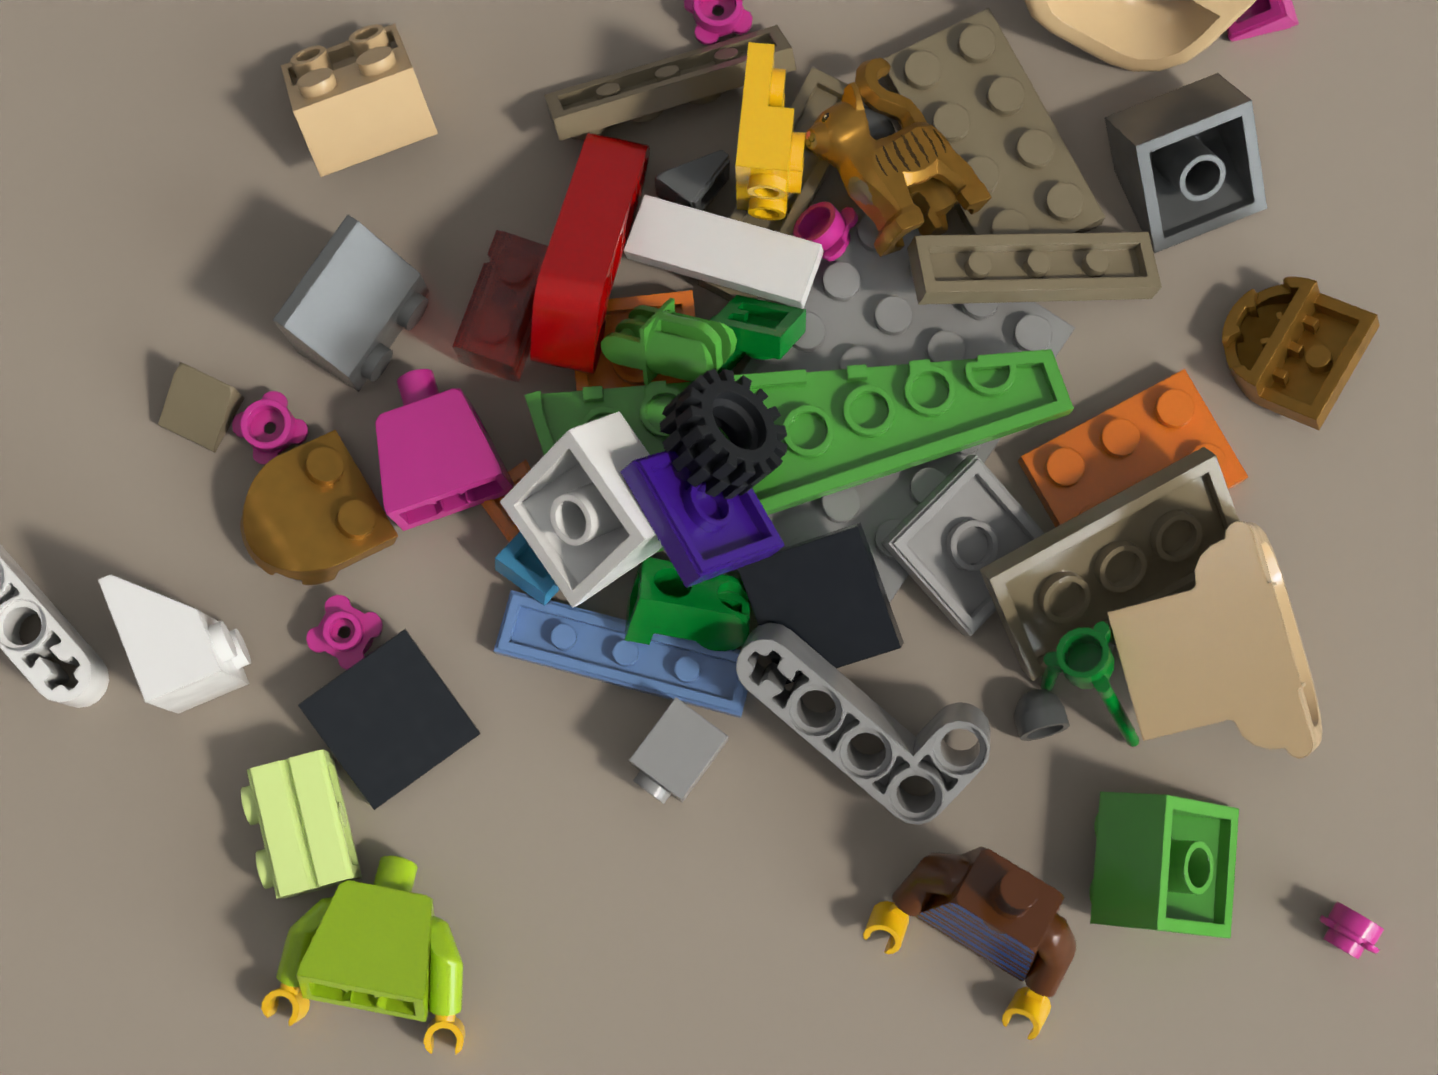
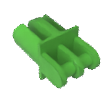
(669, 343)

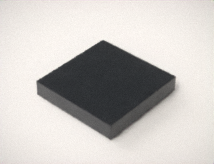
(826, 596)
(389, 719)

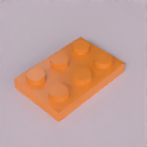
(1125, 448)

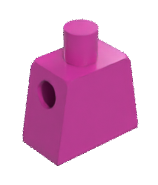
(435, 454)

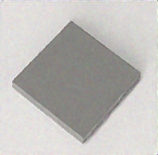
(955, 534)

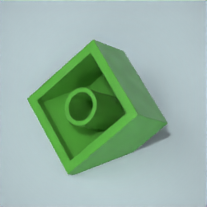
(1164, 864)

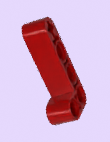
(586, 253)

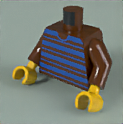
(992, 912)

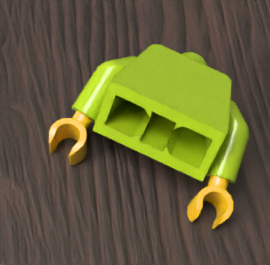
(374, 953)

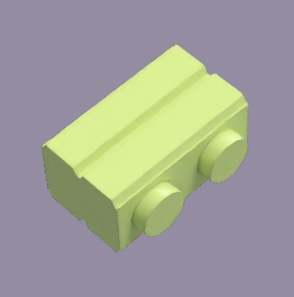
(300, 824)

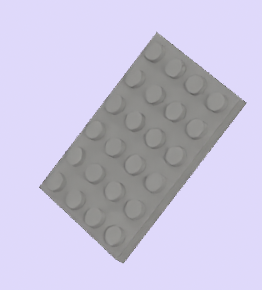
(870, 315)

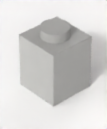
(676, 752)

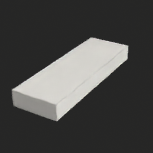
(724, 251)

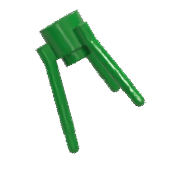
(1088, 664)

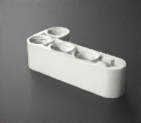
(57, 638)

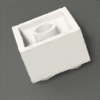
(582, 510)
(174, 648)

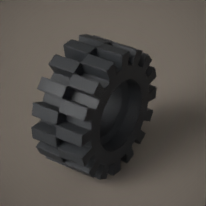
(694, 434)

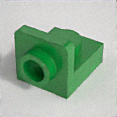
(761, 328)

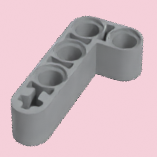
(856, 714)

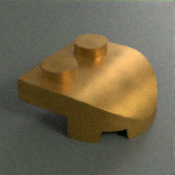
(1295, 348)
(313, 513)

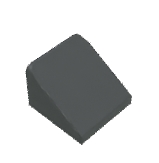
(695, 181)

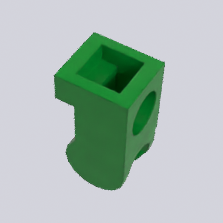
(708, 612)

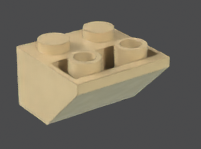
(357, 98)

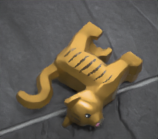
(898, 179)

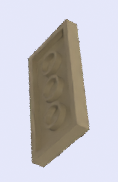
(994, 119)
(1111, 557)

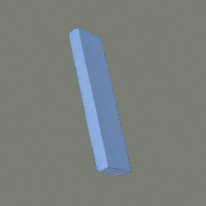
(596, 649)

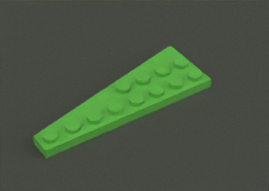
(851, 420)

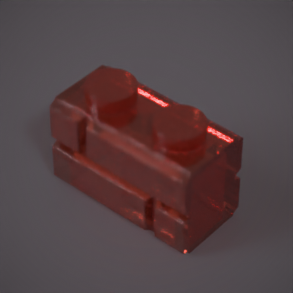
(499, 313)

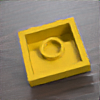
(767, 150)

